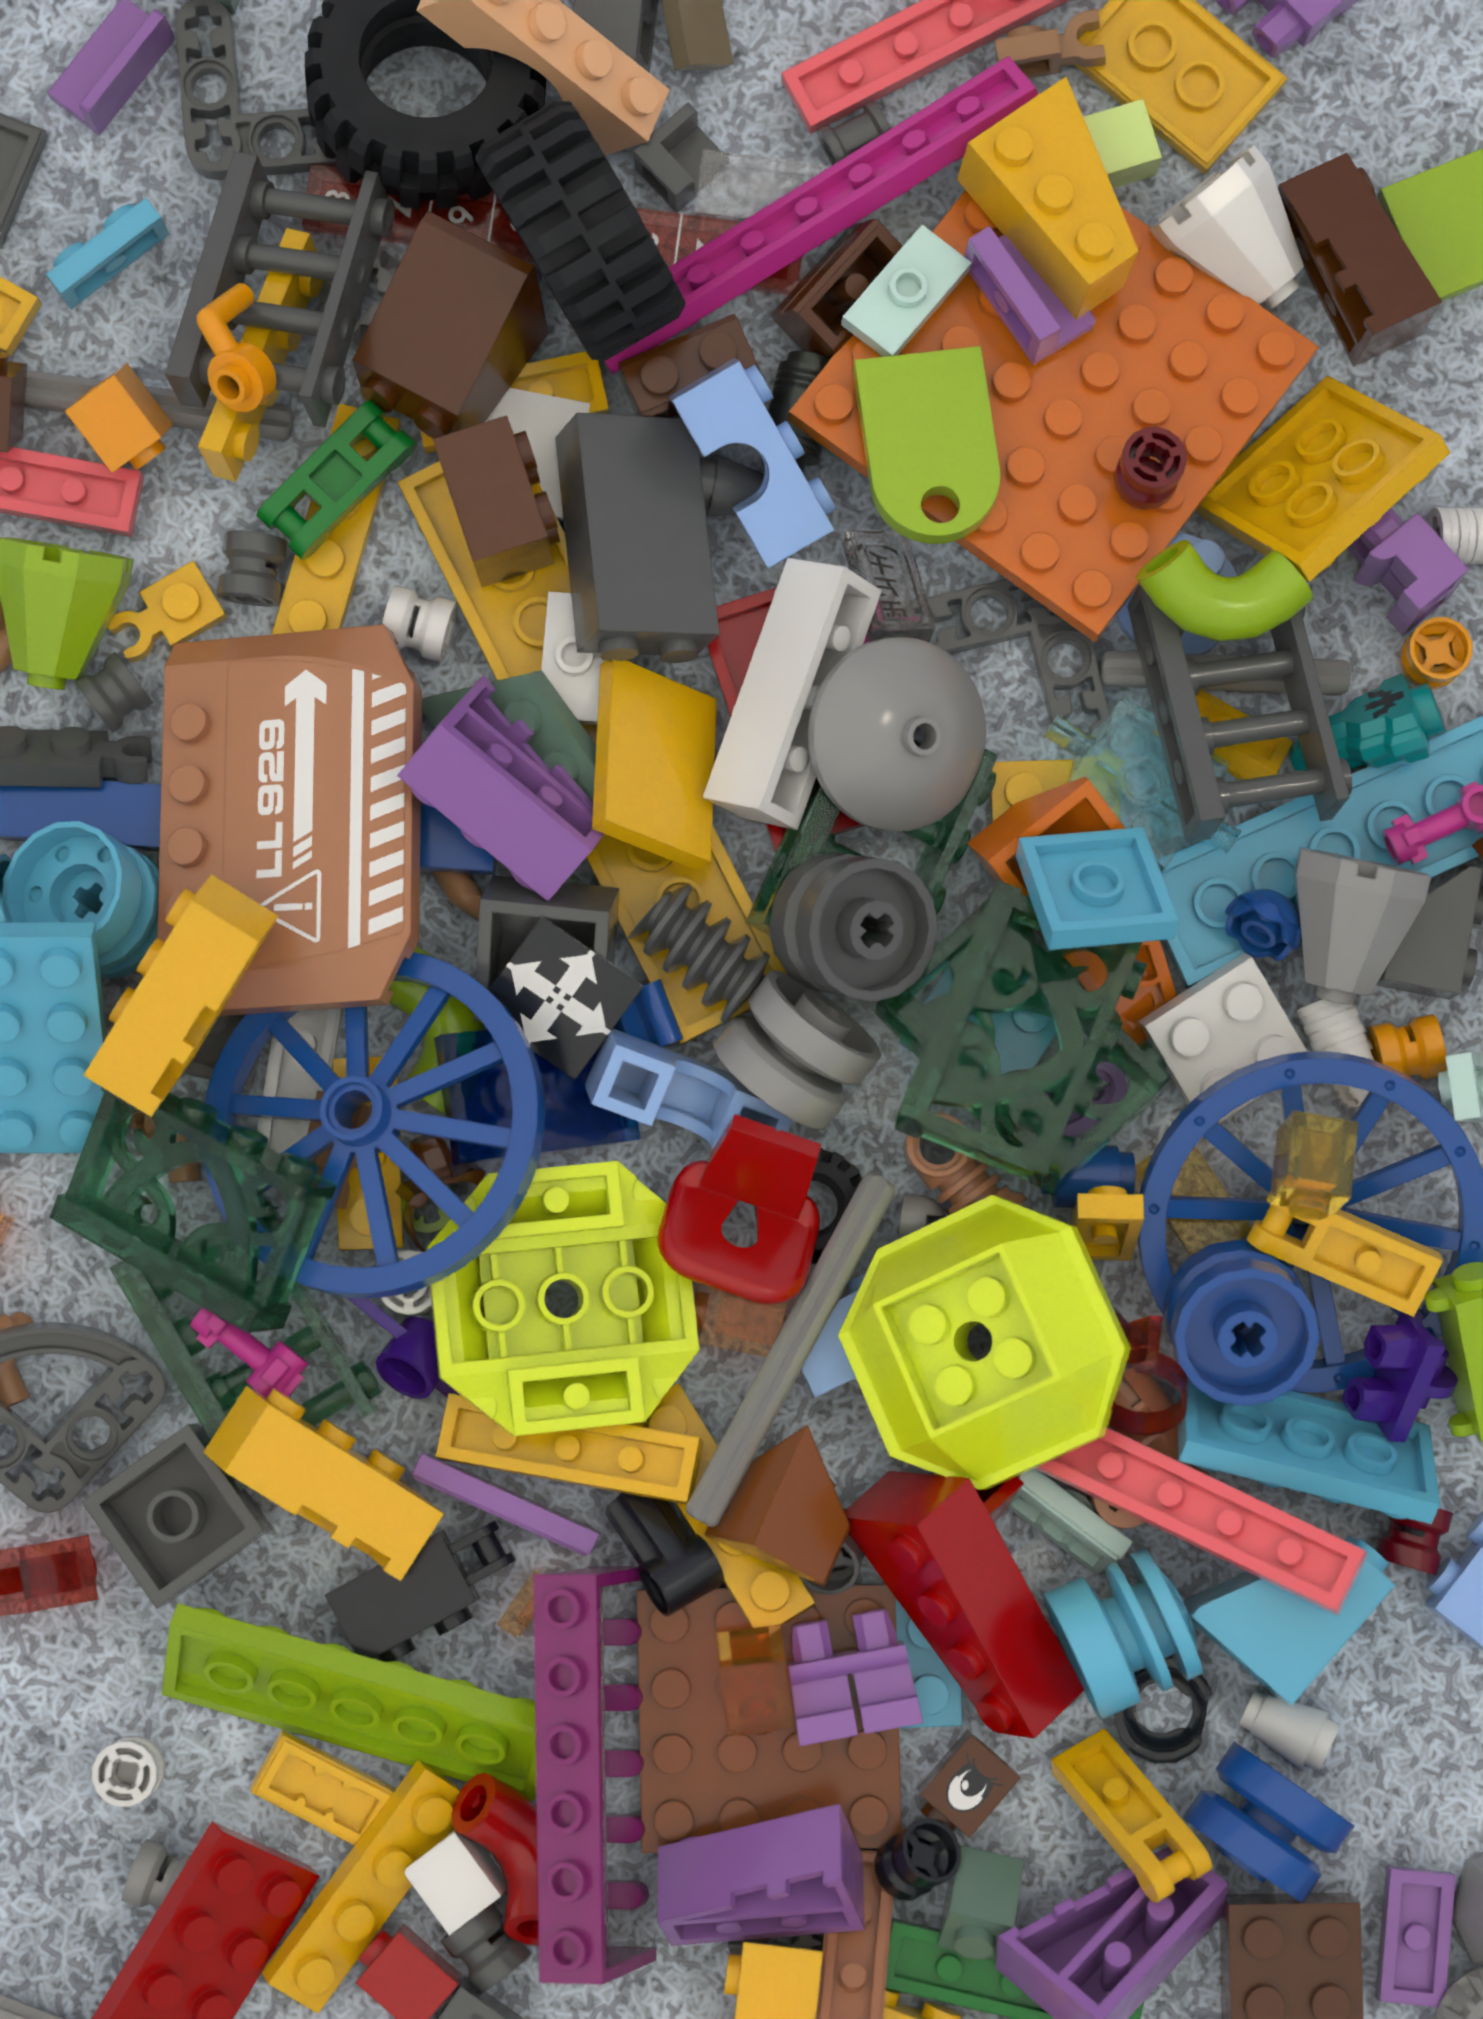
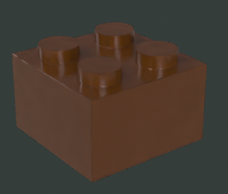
(493, 496)
(1291, 1957)

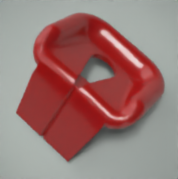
(753, 1167)

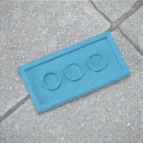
(48, 1035)
(1313, 1450)

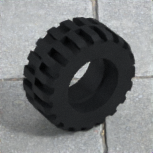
(411, 153)
(581, 229)

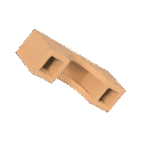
(601, 81)

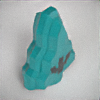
(1383, 726)

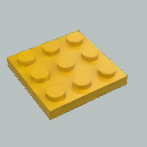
(1322, 476)

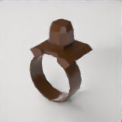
(438, 1158)

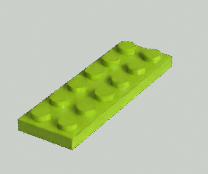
(349, 1698)

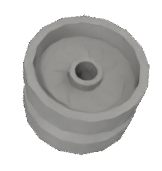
(797, 1050)

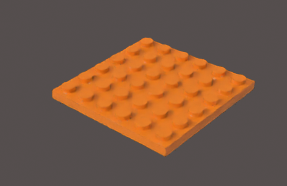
(1161, 354)

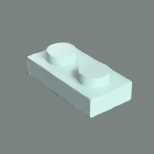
(1463, 1086)

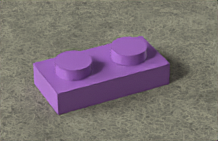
(1415, 1936)

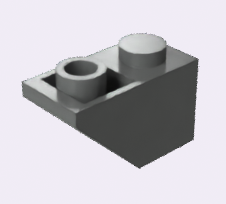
(1436, 950)

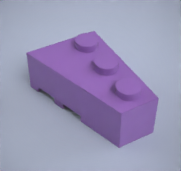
(503, 793)
(1109, 1946)

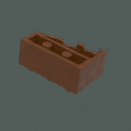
(1357, 259)

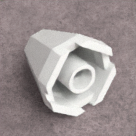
(1236, 231)

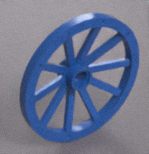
(1288, 1074)
(386, 1123)

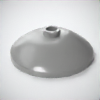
(866, 730)

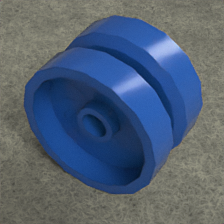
(1240, 1323)
(1267, 1823)

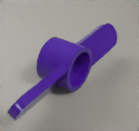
(410, 1355)

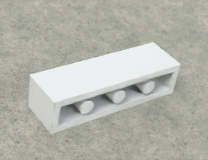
(765, 754)

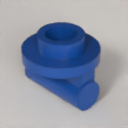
(651, 1017)

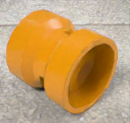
(1443, 643)
(1410, 1048)

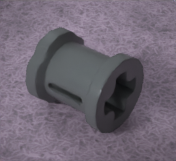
(854, 133)

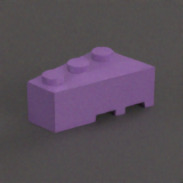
(763, 1881)

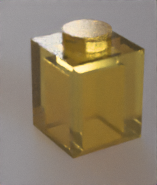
(1313, 1164)

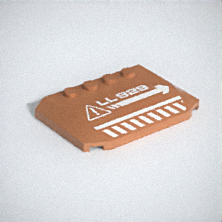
(293, 796)

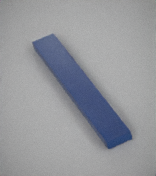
(134, 812)

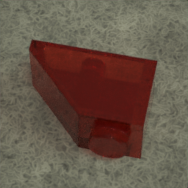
(47, 1575)

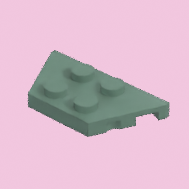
(556, 730)

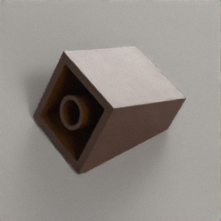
(450, 330)

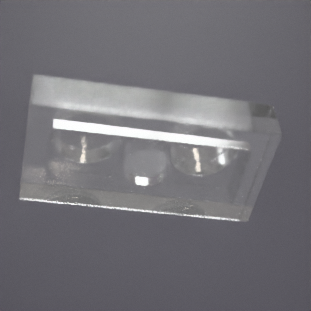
(742, 184)

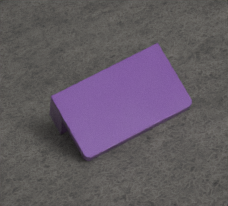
(112, 65)
(1022, 297)

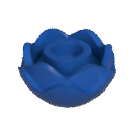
(1264, 923)

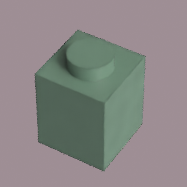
(980, 1903)

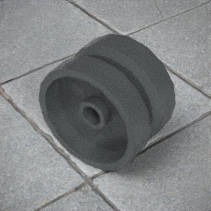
(854, 926)

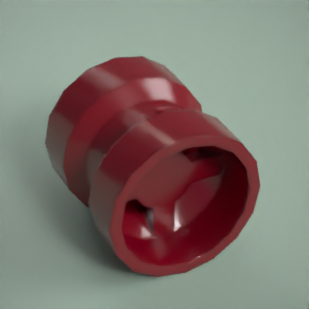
(1144, 481)
(1412, 1550)

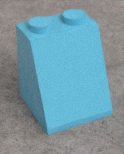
(1280, 1634)

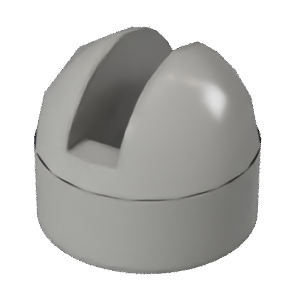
(916, 1212)

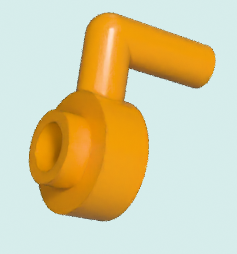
(239, 371)

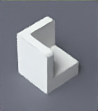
(456, 1880)

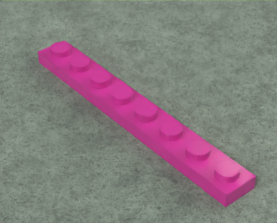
(839, 197)

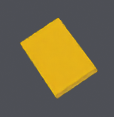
(1188, 68)
(654, 763)

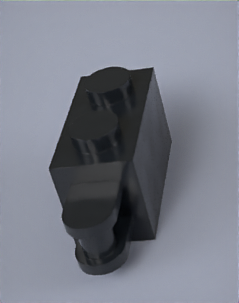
(384, 1613)

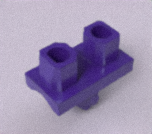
(1406, 1376)

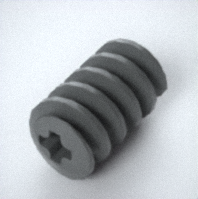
(702, 950)

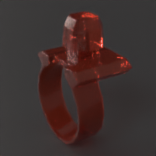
(1144, 1357)

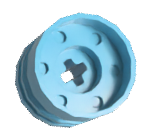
(87, 877)
(1124, 1633)

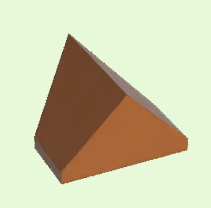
(787, 1511)

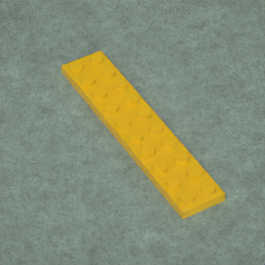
(510, 631)

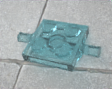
(1132, 777)

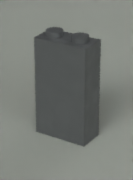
(636, 537)

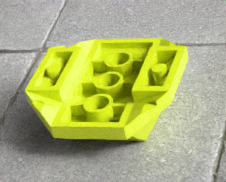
(618, 1347)
(1050, 1357)

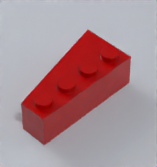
(966, 1597)

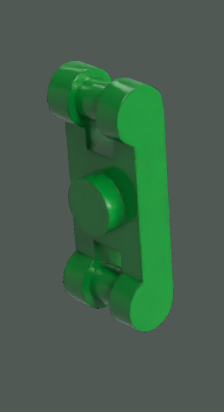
(336, 479)

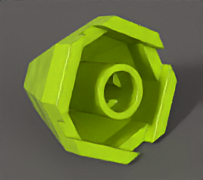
(57, 606)

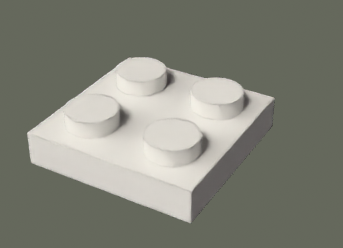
(1220, 1028)

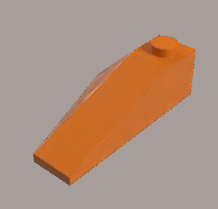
(1066, 810)

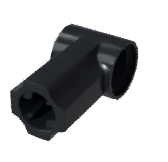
(671, 1562)

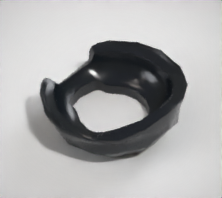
(1169, 1746)

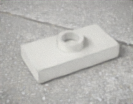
(571, 673)

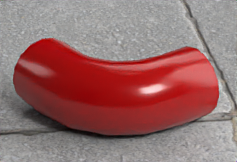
(506, 1827)

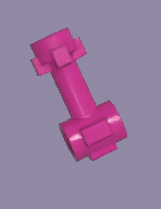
(1408, 840)
(272, 1368)

